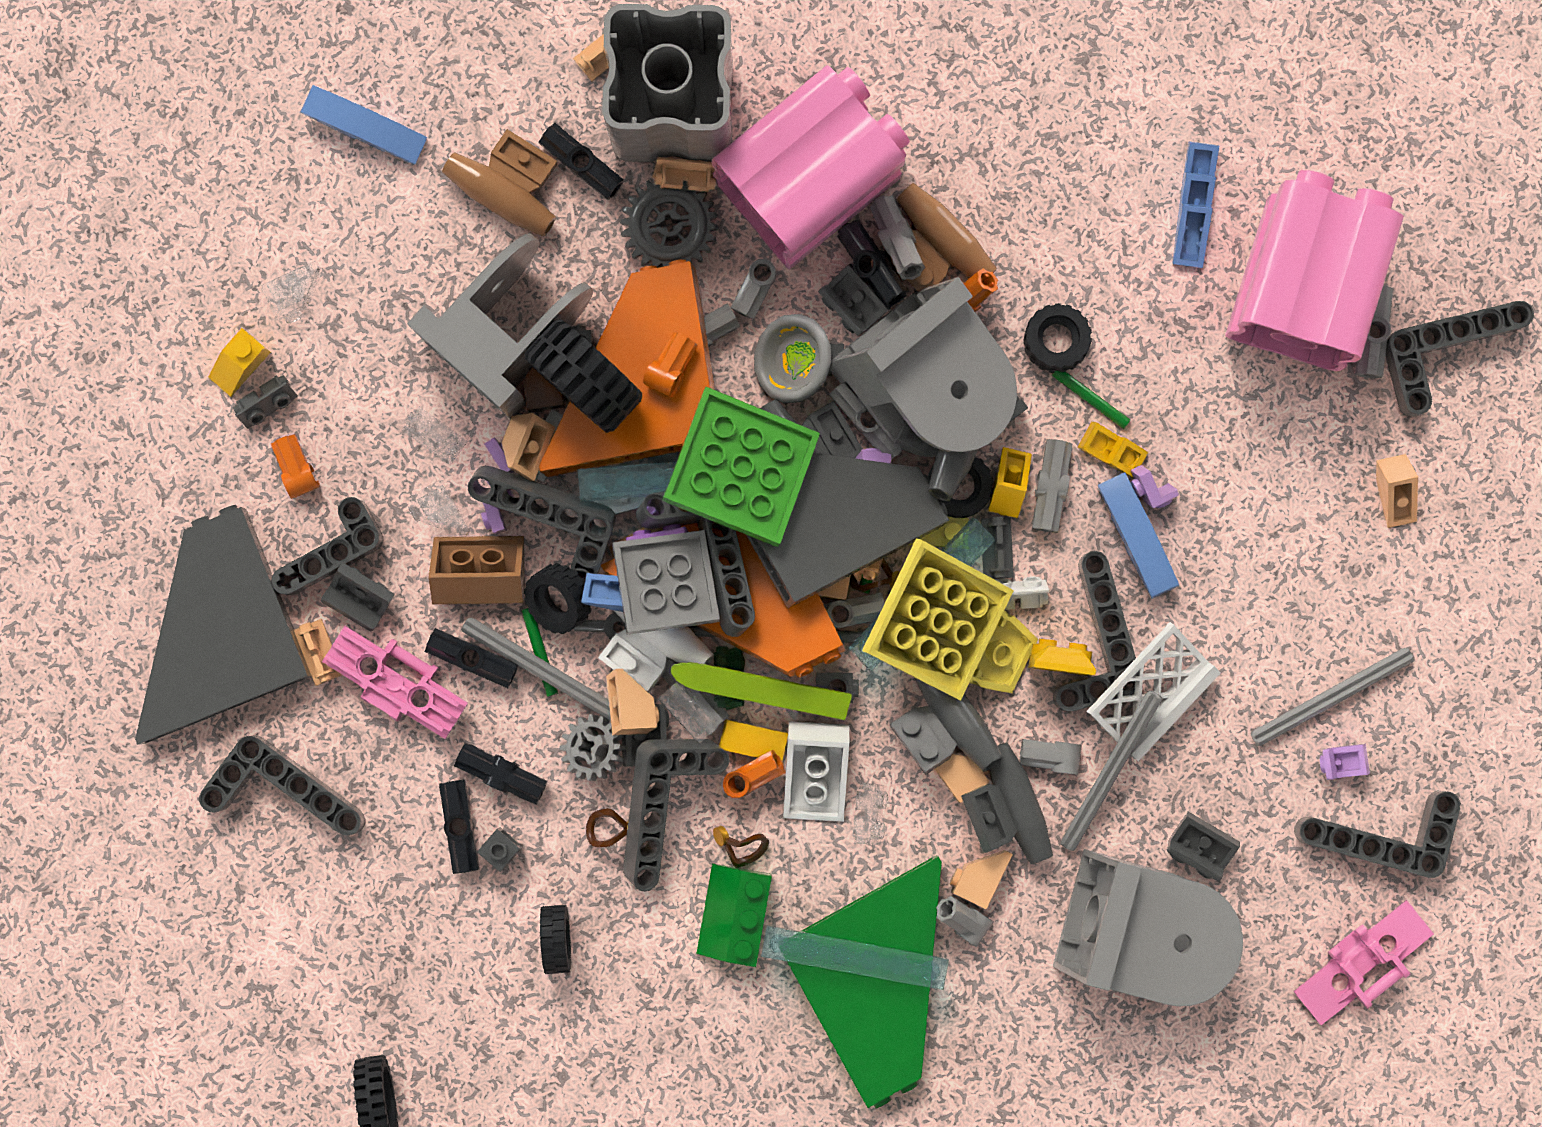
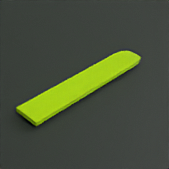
(762, 689)

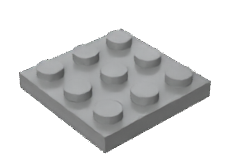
(665, 582)

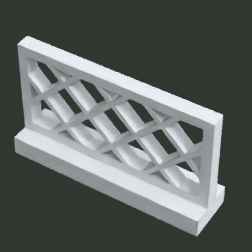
(1185, 689)

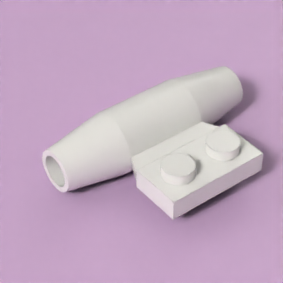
(646, 653)

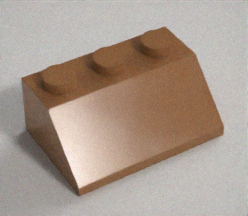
(477, 570)

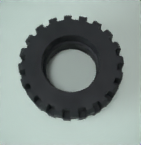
(583, 375)

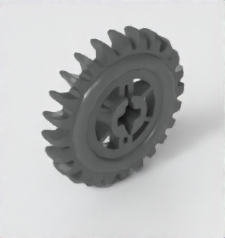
(640, 230)

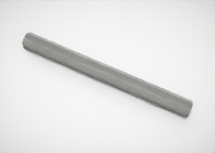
(537, 666)
(1332, 696)
(1111, 770)

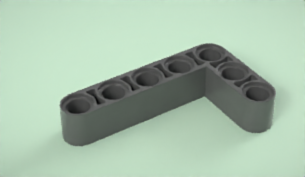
(1444, 338)
(554, 515)
(717, 546)
(1106, 639)
(285, 781)
(657, 799)
(1385, 846)

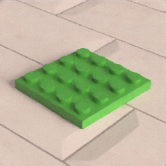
(741, 466)

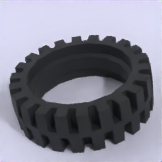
(374, 1092)

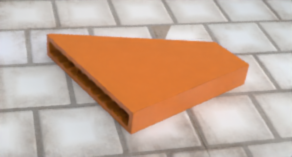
(639, 328)
(780, 636)

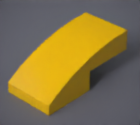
(1112, 449)
(751, 739)

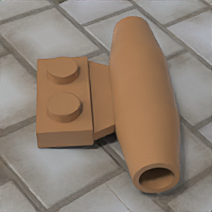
(506, 184)
(940, 239)

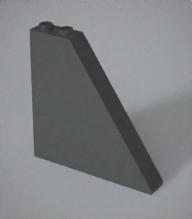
(847, 520)
(220, 631)

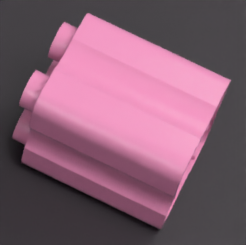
(811, 164)
(1316, 272)

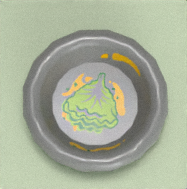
(792, 358)

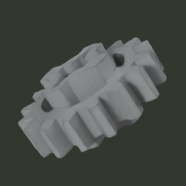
(582, 741)

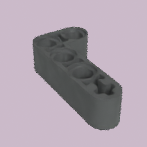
(325, 552)

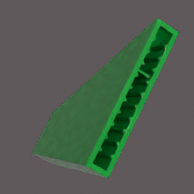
(873, 1020)

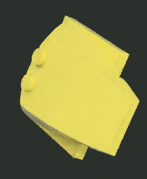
(950, 626)

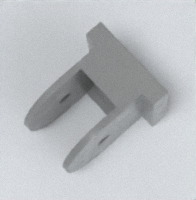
(477, 344)
(934, 370)
(1148, 933)

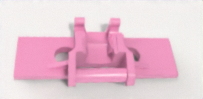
(391, 690)
(1357, 956)

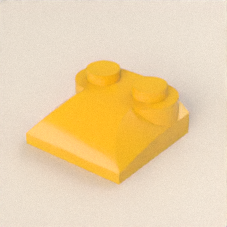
(1060, 659)

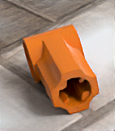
(981, 287)
(667, 372)
(296, 470)
(754, 774)

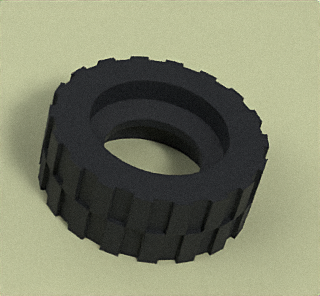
(1065, 316)
(979, 498)
(542, 606)
(555, 939)

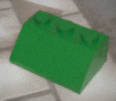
(734, 914)

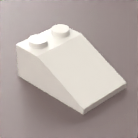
(816, 771)

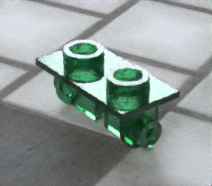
(733, 660)

